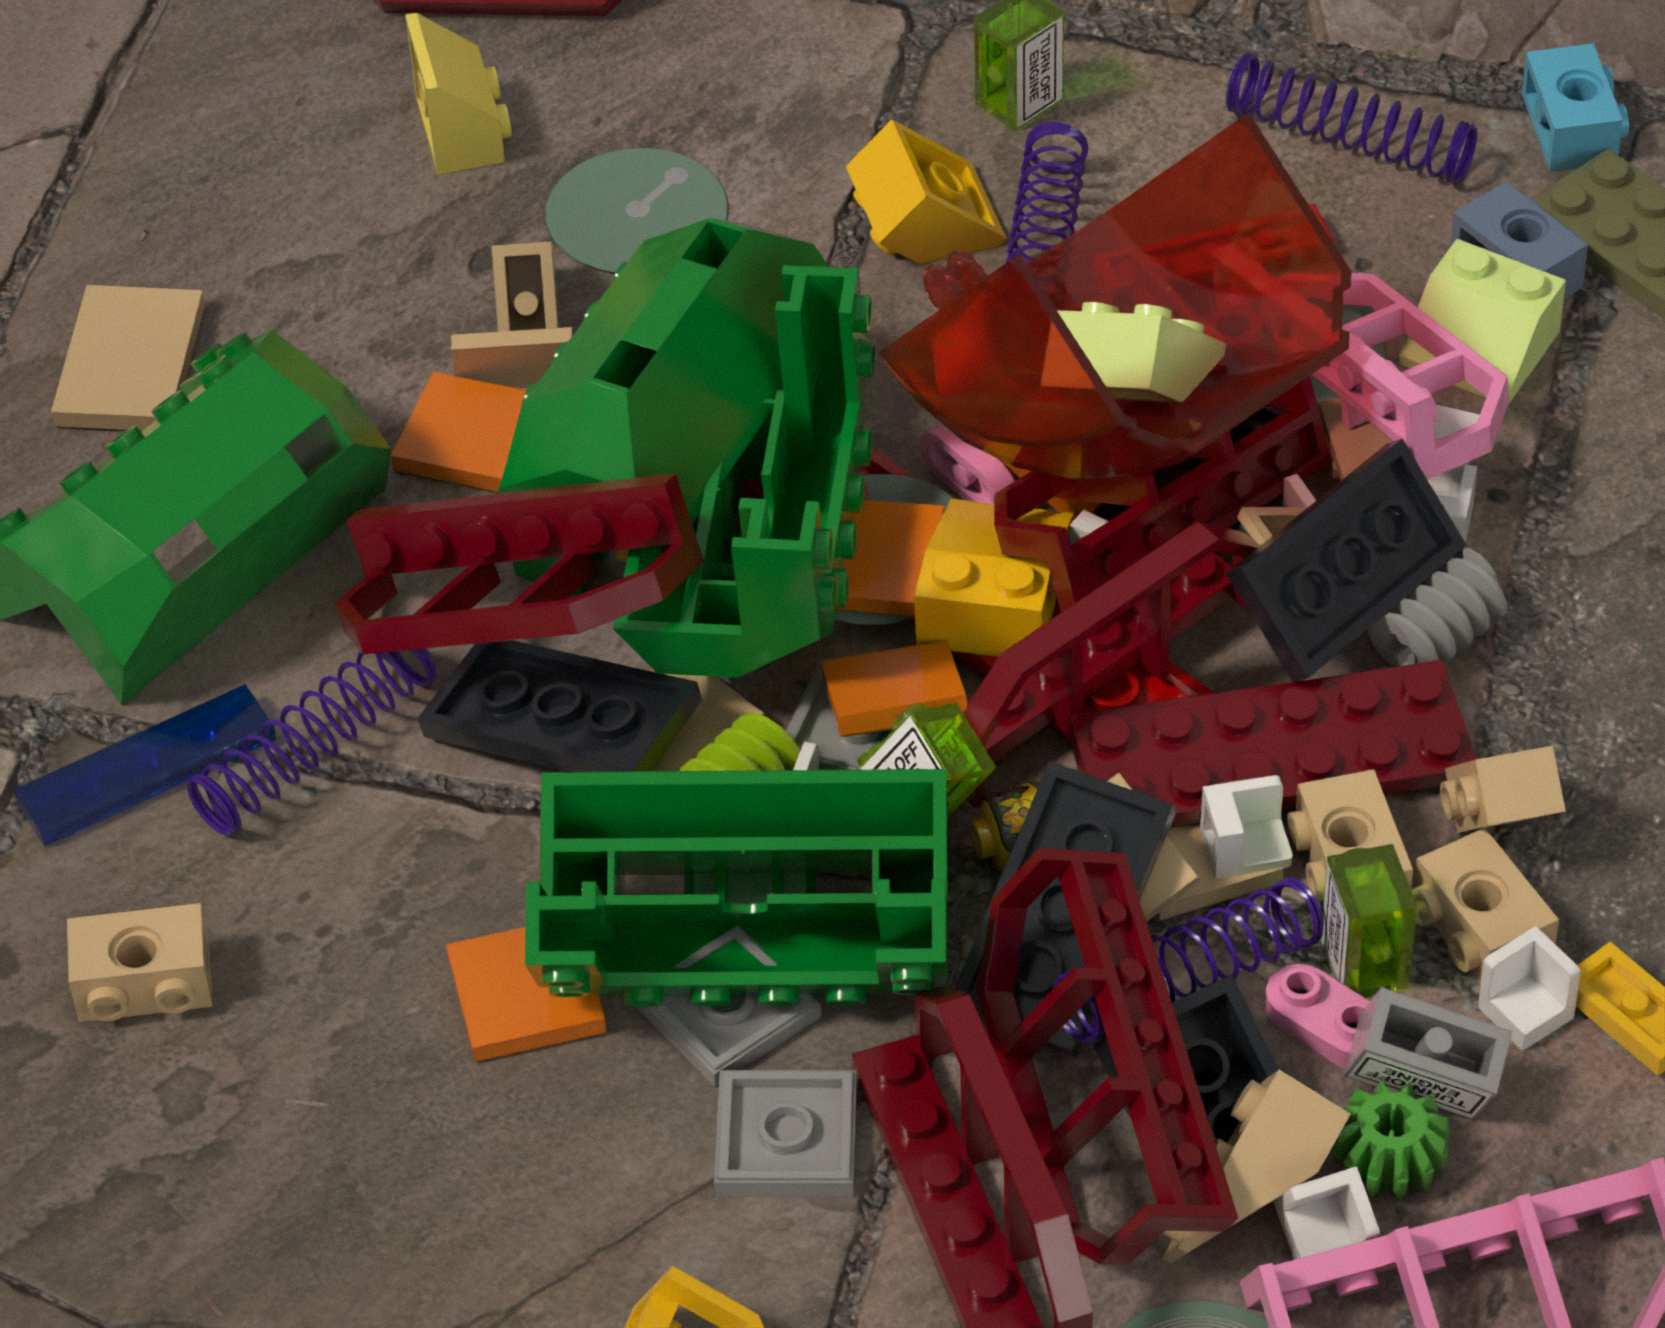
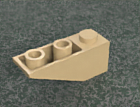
(1275, 1146)

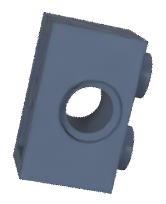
(1524, 232)

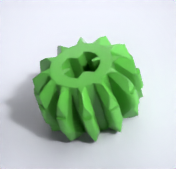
(1393, 1140)

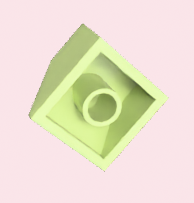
(1493, 307)

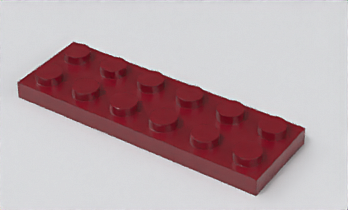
(1303, 731)

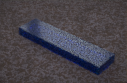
(141, 765)

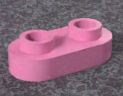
(963, 467)
(1316, 1016)

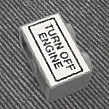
(1431, 1049)

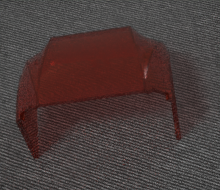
(1211, 240)

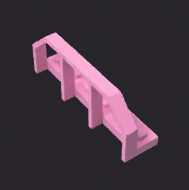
(1402, 401)
(1485, 1234)

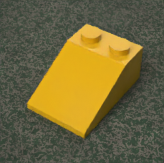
(974, 591)

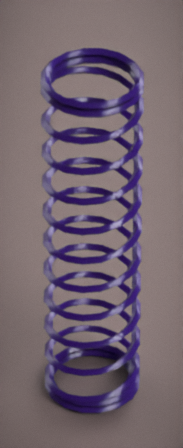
(1237, 106)
(1030, 155)
(216, 792)
(1277, 902)

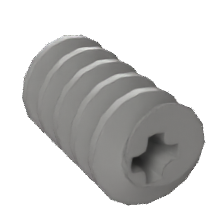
(1441, 613)

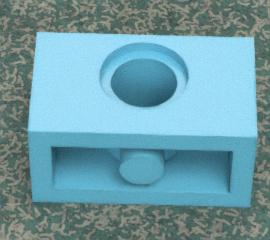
(1572, 105)

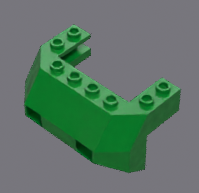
(661, 369)
(256, 453)
(783, 571)
(748, 861)

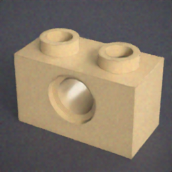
(1502, 789)
(1342, 816)
(1477, 899)
(139, 963)

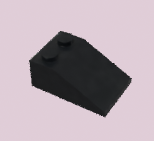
(1221, 1048)

